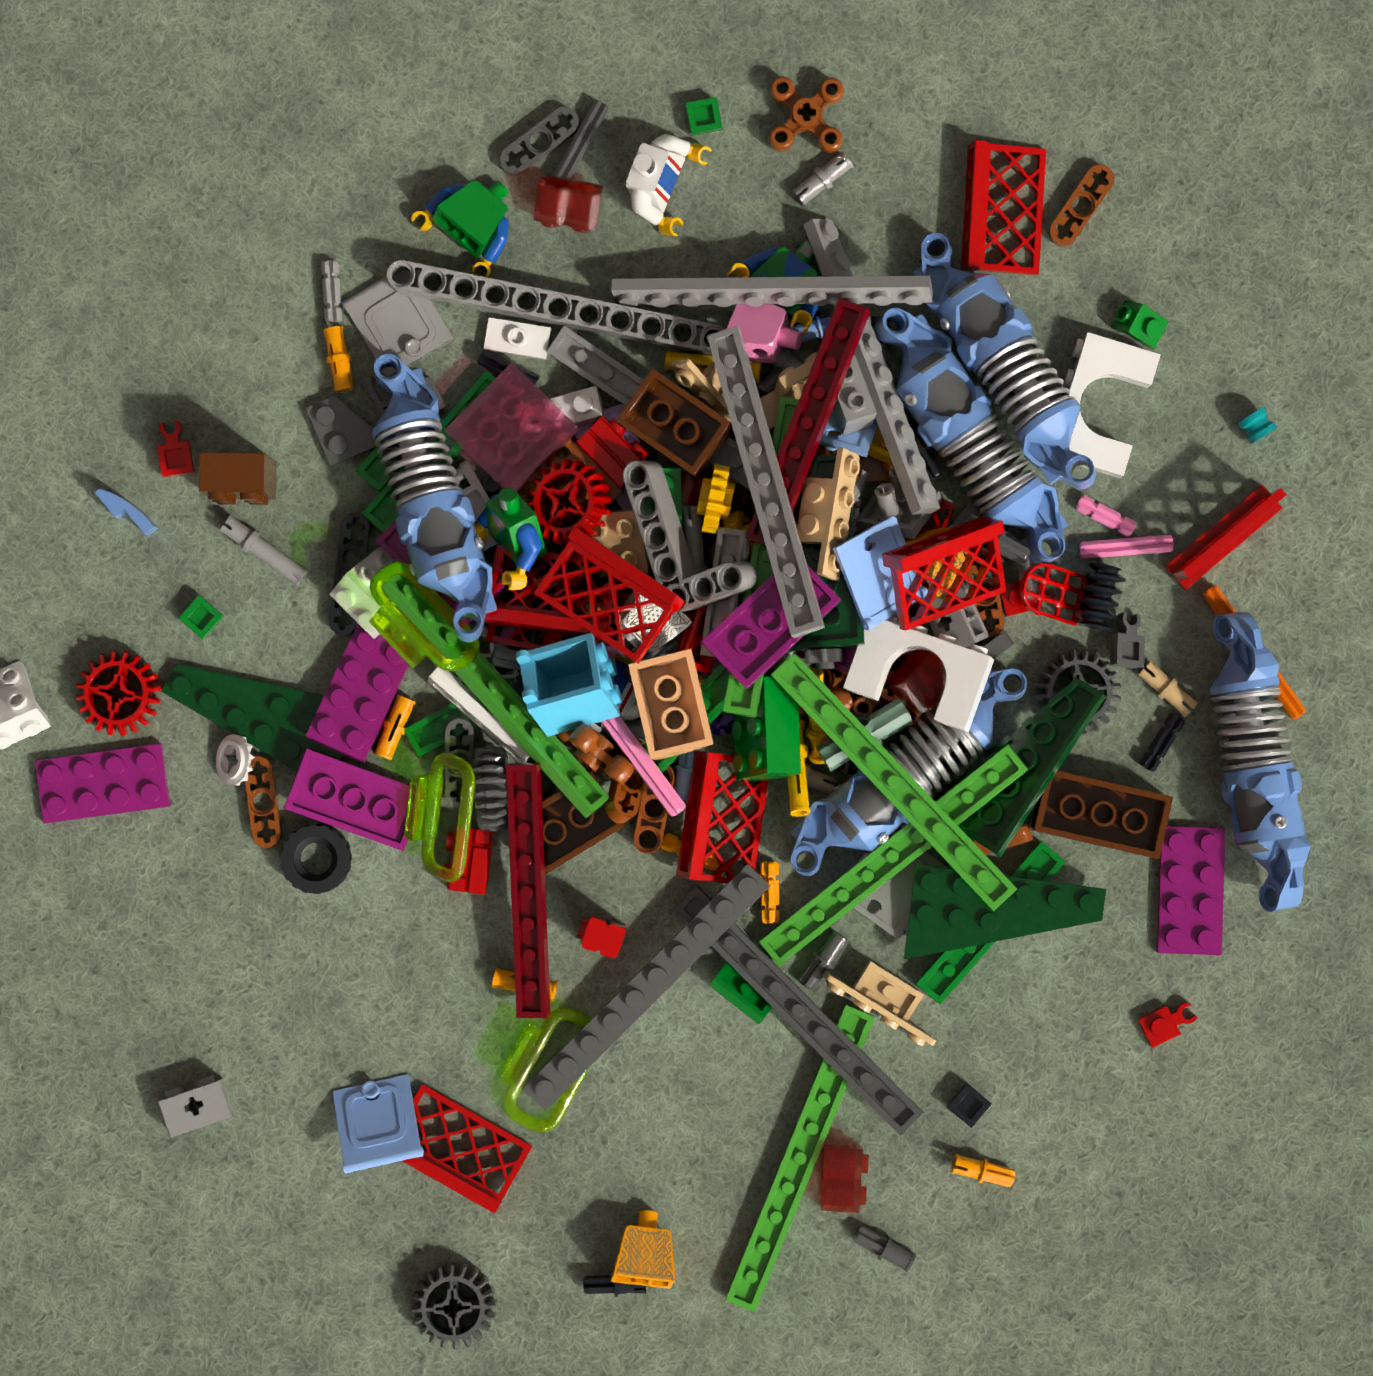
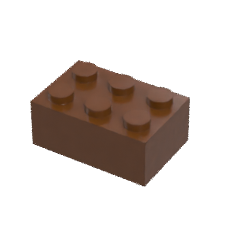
(675, 423)
(237, 476)
(569, 832)

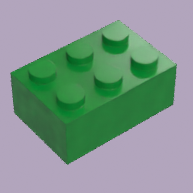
(770, 743)

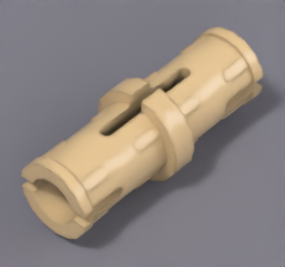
(1167, 688)

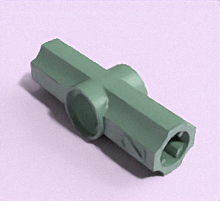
(880, 724)

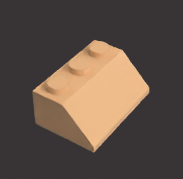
(671, 704)

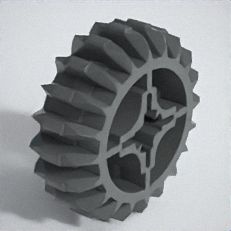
(1073, 663)
(491, 788)
(439, 1305)

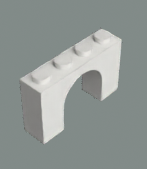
(1098, 359)
(965, 668)

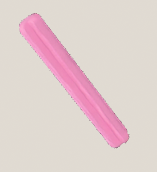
(644, 765)

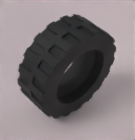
(292, 863)

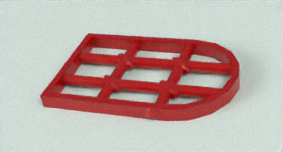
(1041, 596)

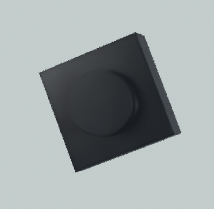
(969, 1105)

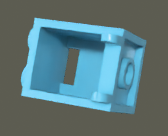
(569, 684)

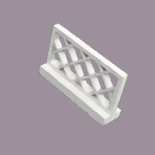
(469, 704)

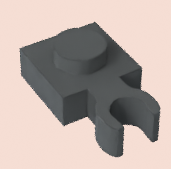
(1126, 645)
(824, 658)

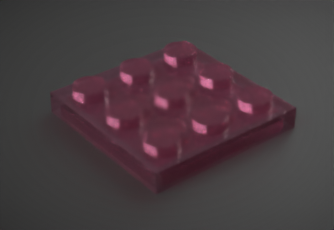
(511, 429)

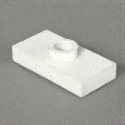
(517, 338)

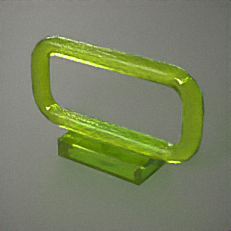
(403, 633)
(424, 814)
(522, 1061)

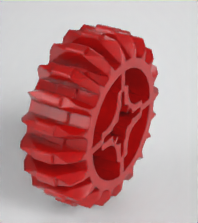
(585, 482)
(114, 707)

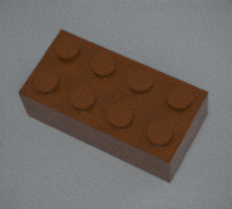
(1103, 814)

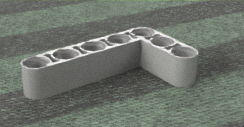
(675, 545)

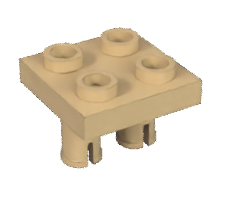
(623, 538)

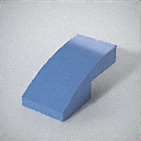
(119, 507)

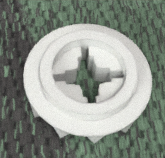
(227, 767)

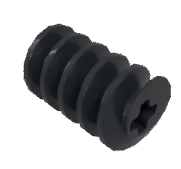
(1100, 596)

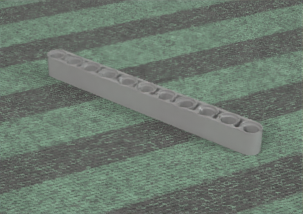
(544, 299)

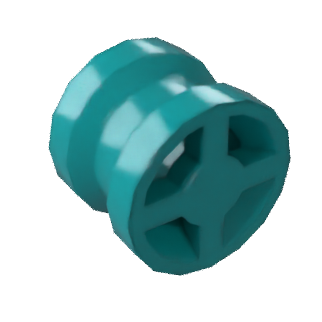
(1257, 425)

